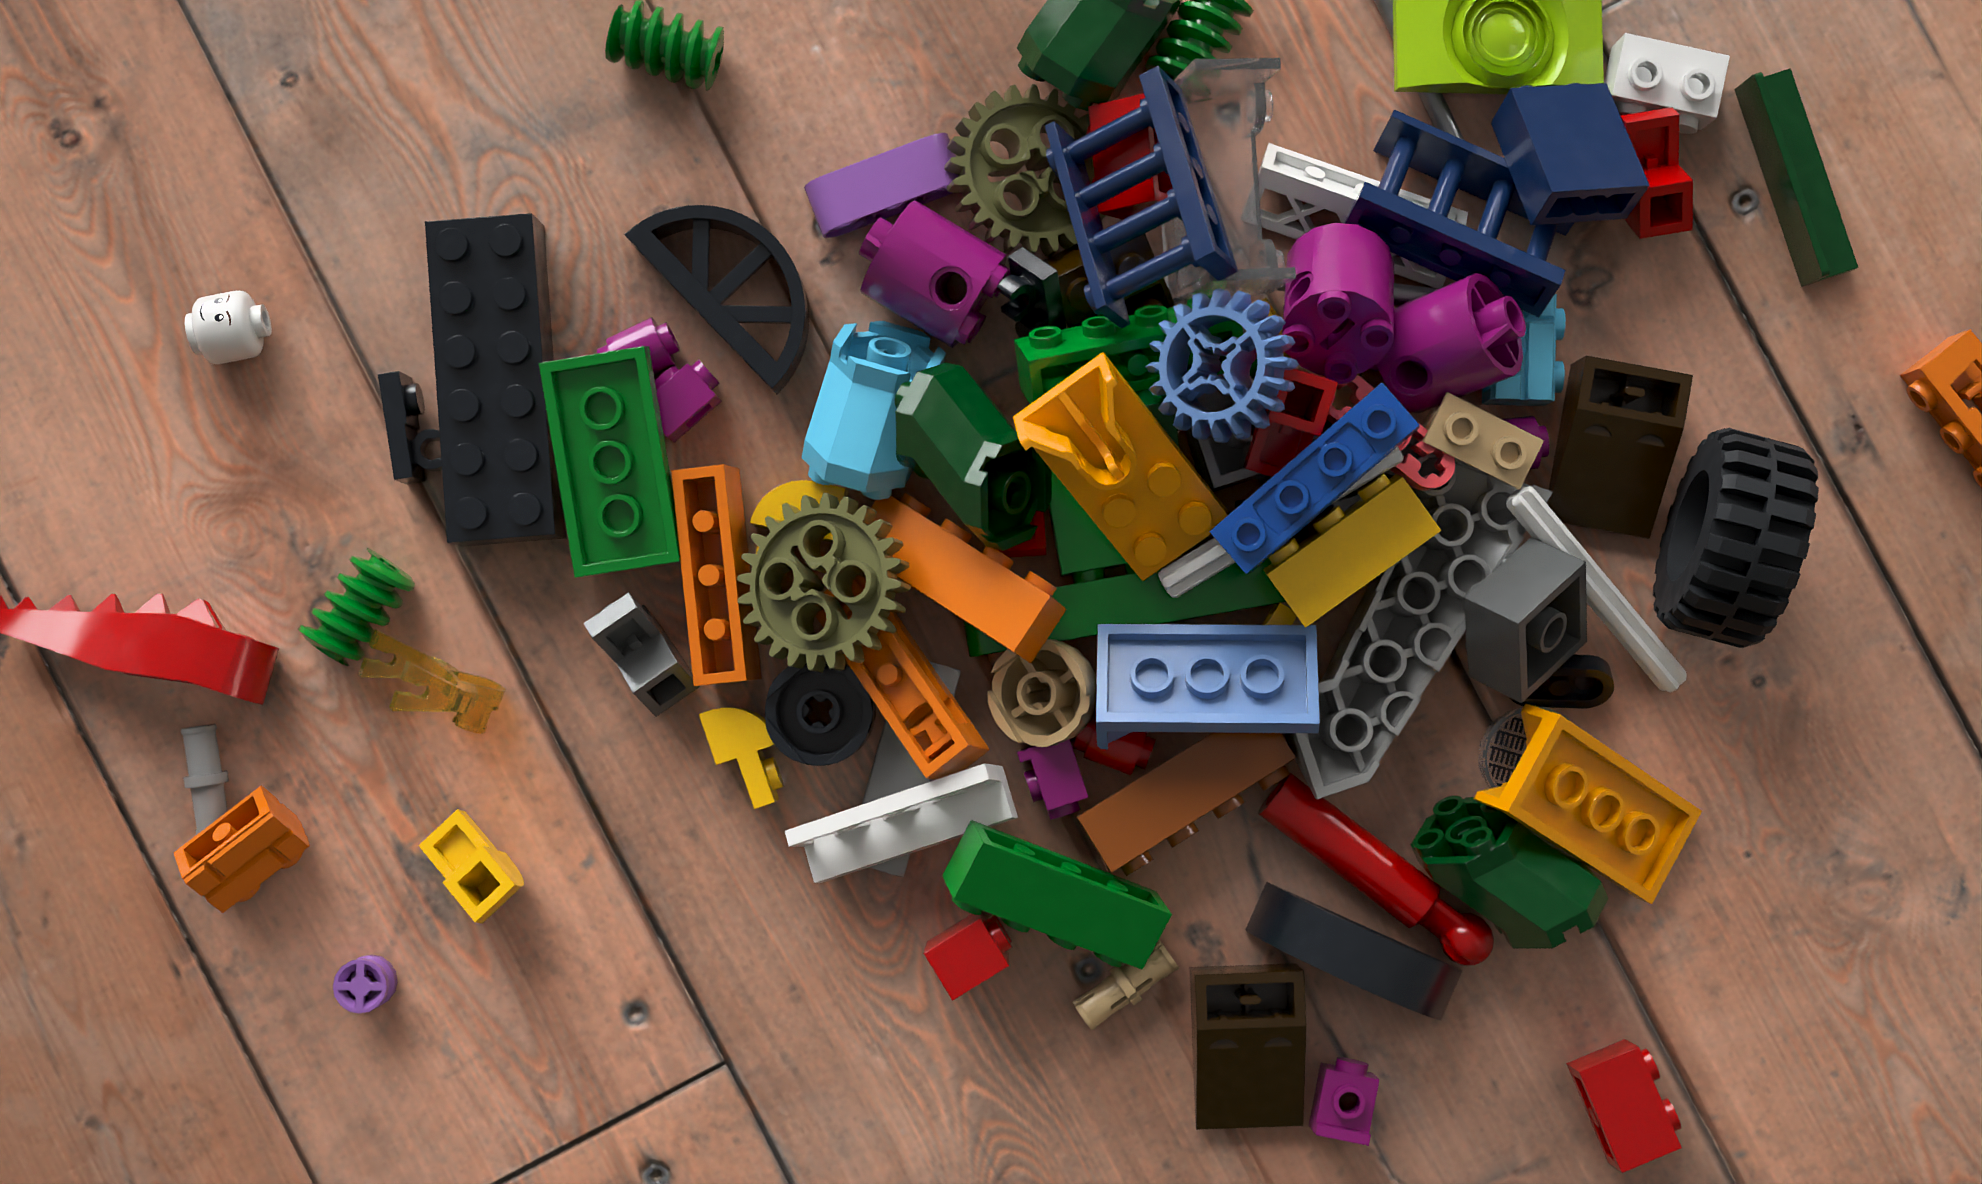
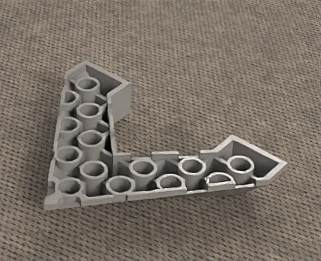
(1404, 618)

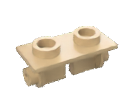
(1481, 440)

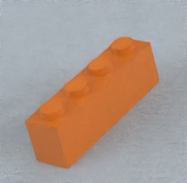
(711, 549)
(971, 582)

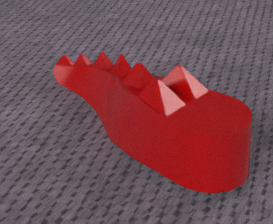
(149, 643)

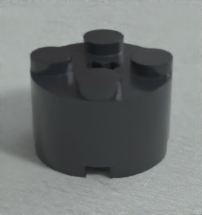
(818, 743)

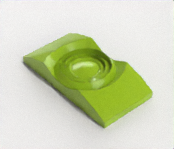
(1495, 44)

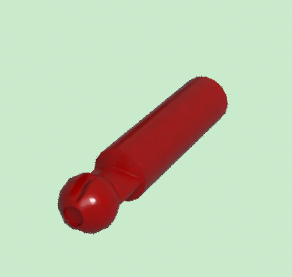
(1374, 869)

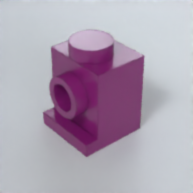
(685, 397)
(1054, 778)
(1333, 1081)

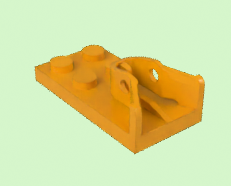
(1120, 466)
(1594, 805)

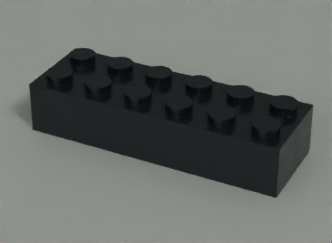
(490, 397)

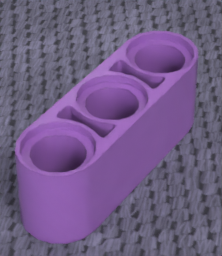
(881, 185)

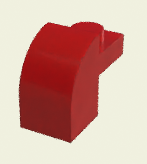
(1669, 198)
(1293, 427)

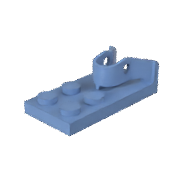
(1206, 679)

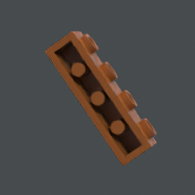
(1182, 791)

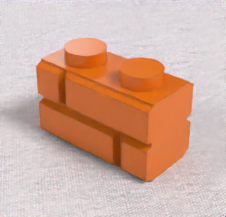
(242, 850)

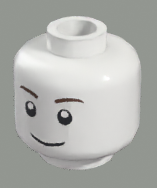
(227, 327)

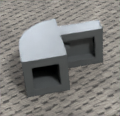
(642, 653)

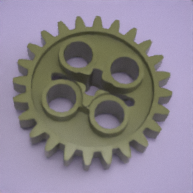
(1017, 126)
(789, 616)

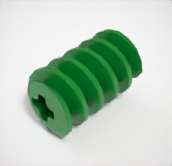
(1198, 33)
(665, 46)
(357, 608)

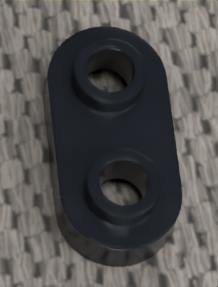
(1578, 684)

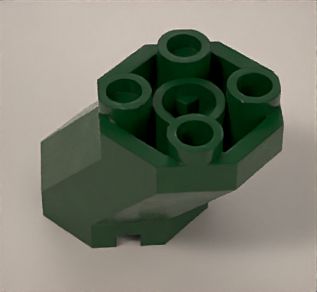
(1091, 45)
(971, 455)
(1508, 873)

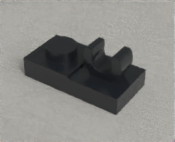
(1032, 293)
(401, 406)

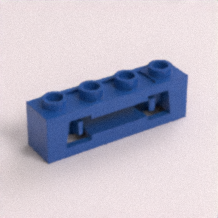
(1315, 478)

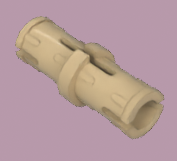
(1123, 987)

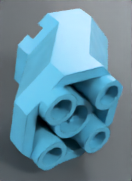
(854, 416)

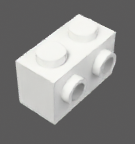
(1661, 74)

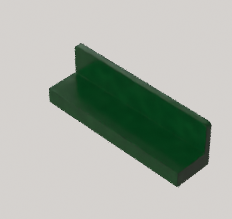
(1795, 177)

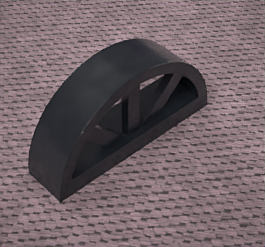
(695, 286)
(1353, 952)

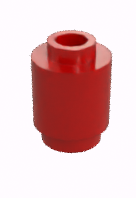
(1121, 754)

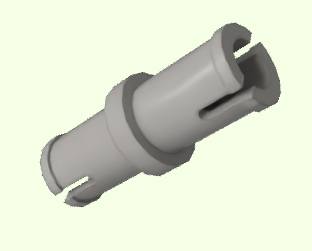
(205, 774)

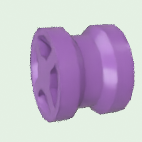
(353, 985)

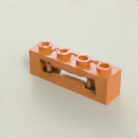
(1941, 383)
(915, 700)

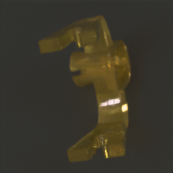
(446, 687)

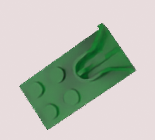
(611, 461)

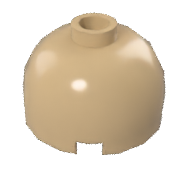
(1043, 699)

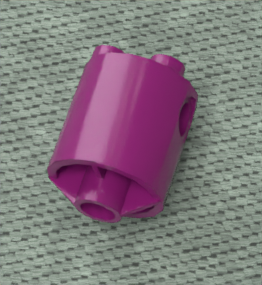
(914, 266)
(1339, 301)
(1453, 343)

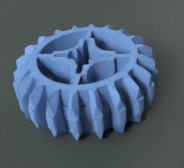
(1193, 335)

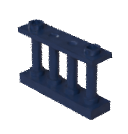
(1189, 199)
(1442, 243)

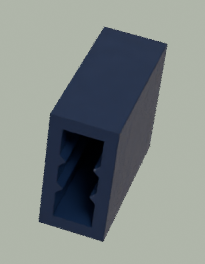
(1569, 153)

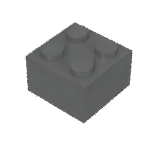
(1526, 619)

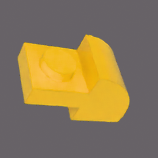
(743, 735)
(472, 866)

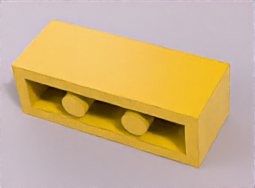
(1350, 547)

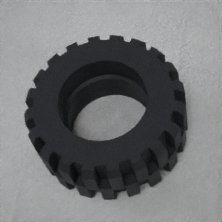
(1735, 538)

